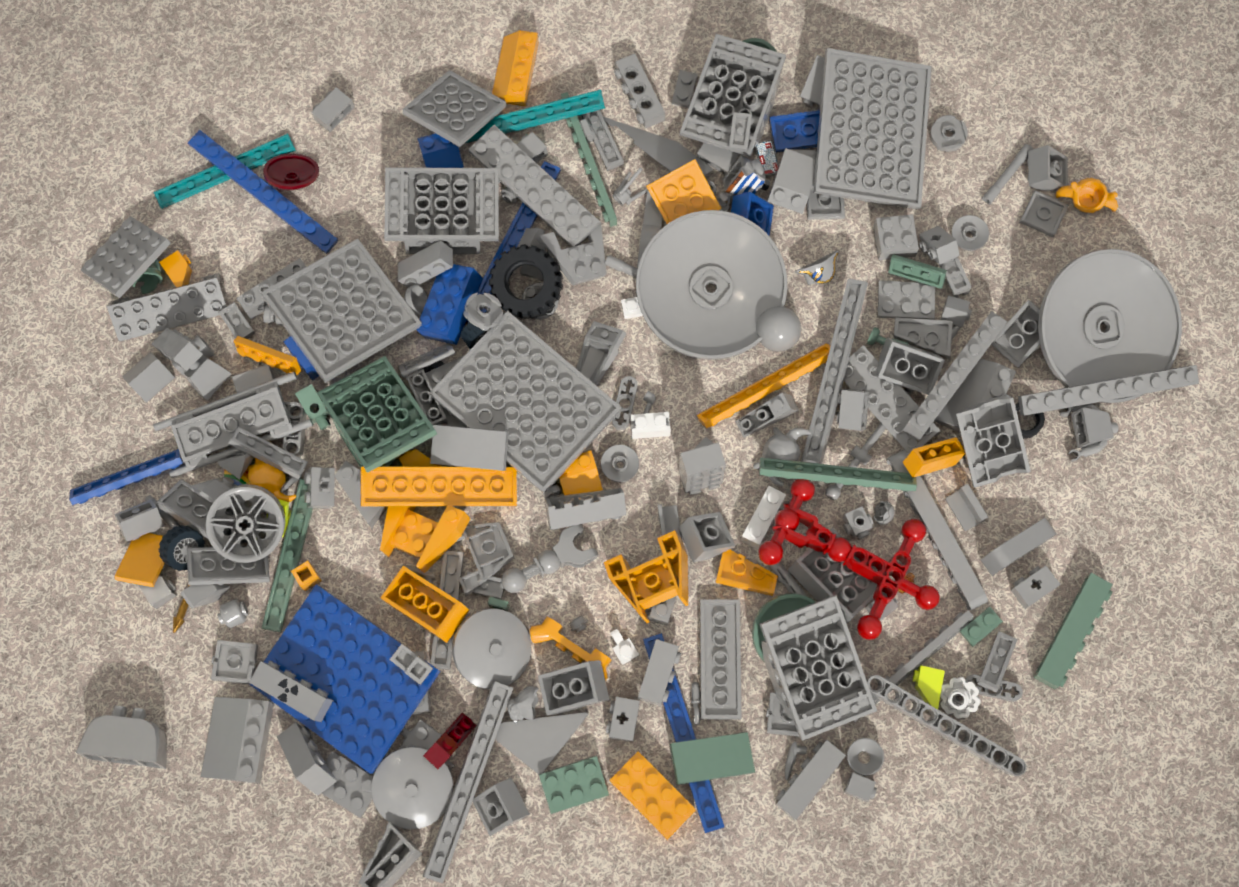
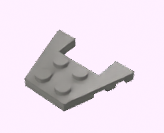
(579, 262)
(489, 553)

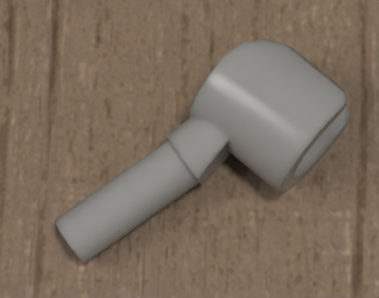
(650, 398)

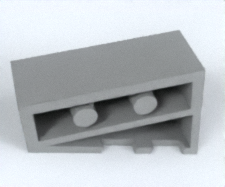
(305, 759)

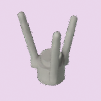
(622, 193)

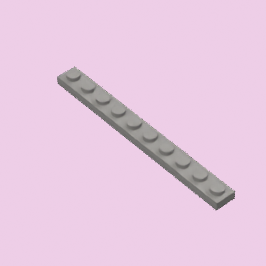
(834, 371)
(1108, 390)
(467, 782)

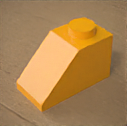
(177, 268)

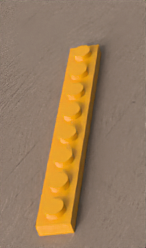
(764, 386)

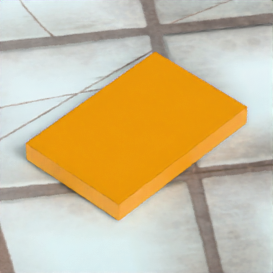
(141, 561)

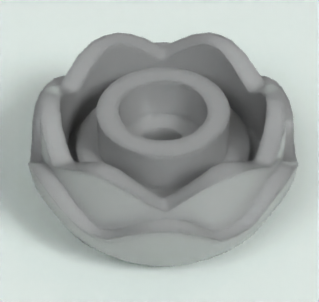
(884, 512)

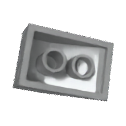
(793, 181)
(1020, 335)

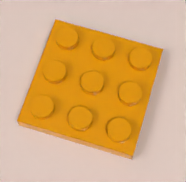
(683, 192)

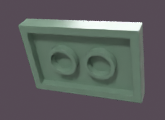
(573, 784)

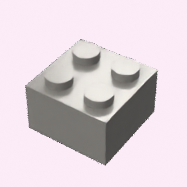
(895, 236)

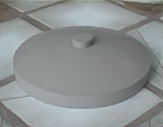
(491, 648)
(411, 789)

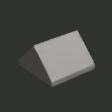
(148, 377)

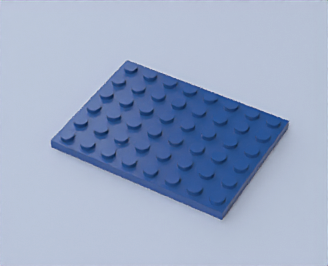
(351, 663)

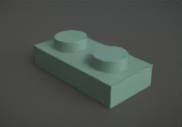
(981, 626)

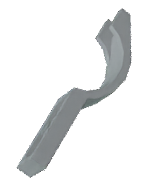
(651, 224)

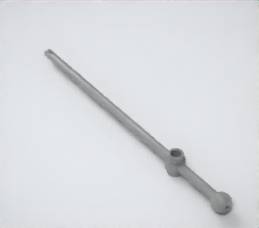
(861, 454)

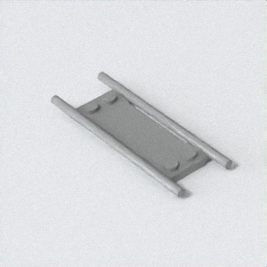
(214, 429)

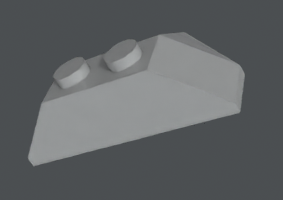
(214, 488)

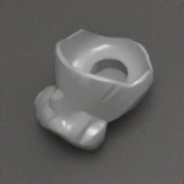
(524, 704)

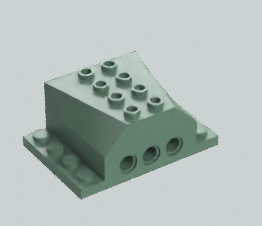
(376, 415)

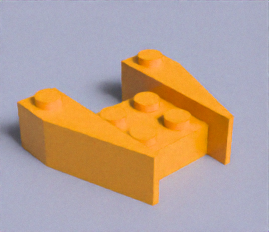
(421, 535)
(655, 579)

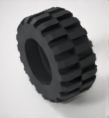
(508, 264)

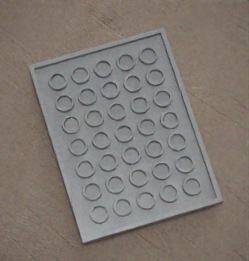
(872, 129)
(533, 393)

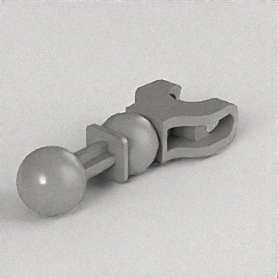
(549, 561)

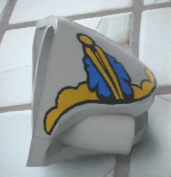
(820, 271)

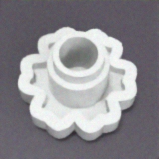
(968, 690)

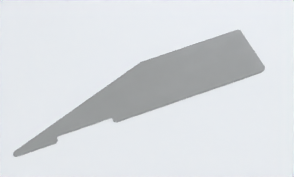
(664, 150)

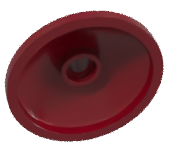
(291, 171)

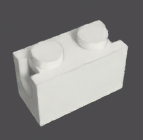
(650, 425)

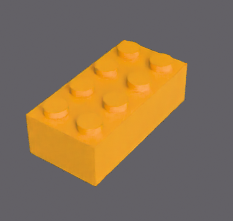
(425, 604)
(652, 795)

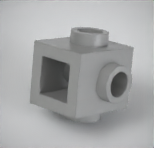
(858, 516)

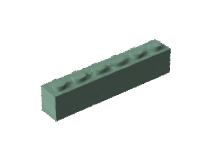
(1073, 631)

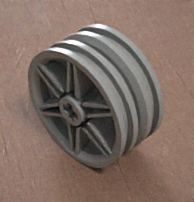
(229, 545)

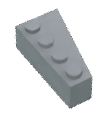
(585, 508)

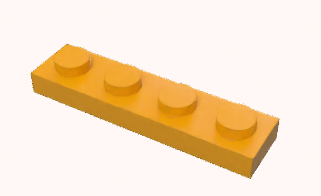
(267, 355)

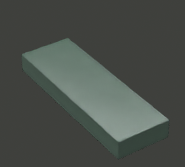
(917, 271)

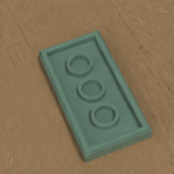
(712, 758)

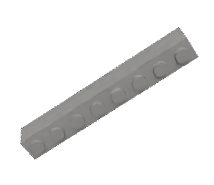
(954, 376)

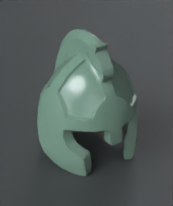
(151, 278)

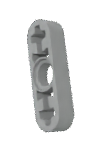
(633, 390)
(1006, 696)

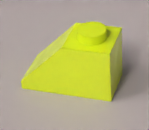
(929, 684)

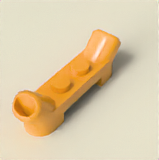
(551, 630)

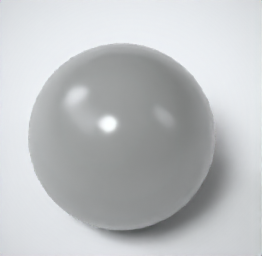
(778, 328)

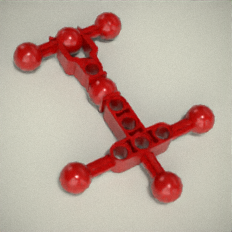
(840, 550)

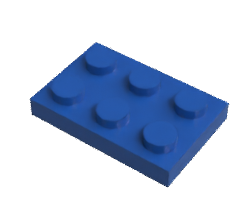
(795, 130)

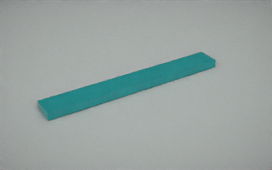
(544, 113)
(213, 176)

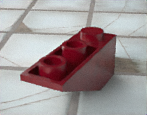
(450, 740)

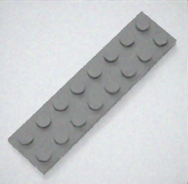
(534, 186)

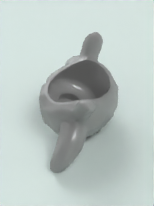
(782, 448)

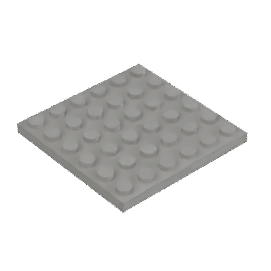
(341, 310)

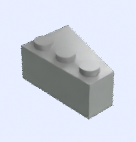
(349, 479)
(390, 860)

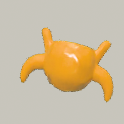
(1089, 195)
(268, 478)

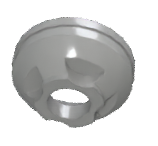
(416, 299)
(873, 749)

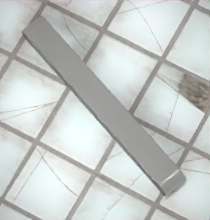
(942, 538)
(952, 730)

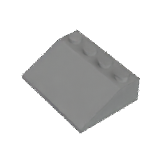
(983, 383)
(828, 578)
(237, 739)

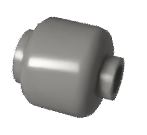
(233, 613)

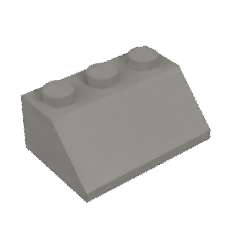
(909, 366)

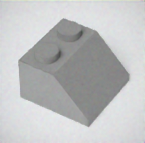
(1047, 169)
(706, 536)
(500, 806)

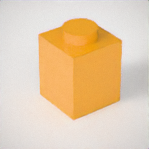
(306, 576)

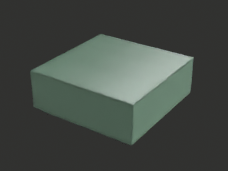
(498, 604)

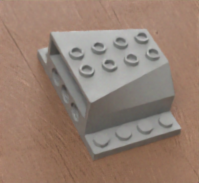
(737, 80)
(442, 205)
(816, 668)

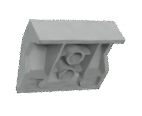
(992, 440)

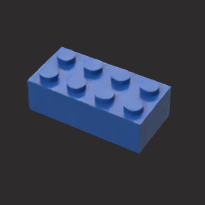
(444, 309)

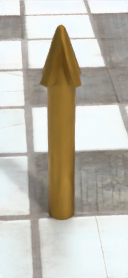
(178, 620)

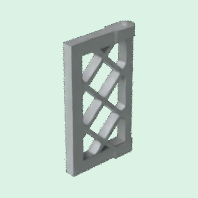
(426, 359)

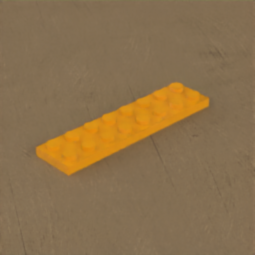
(437, 487)

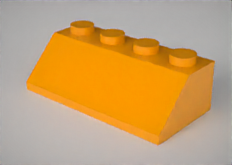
(516, 67)

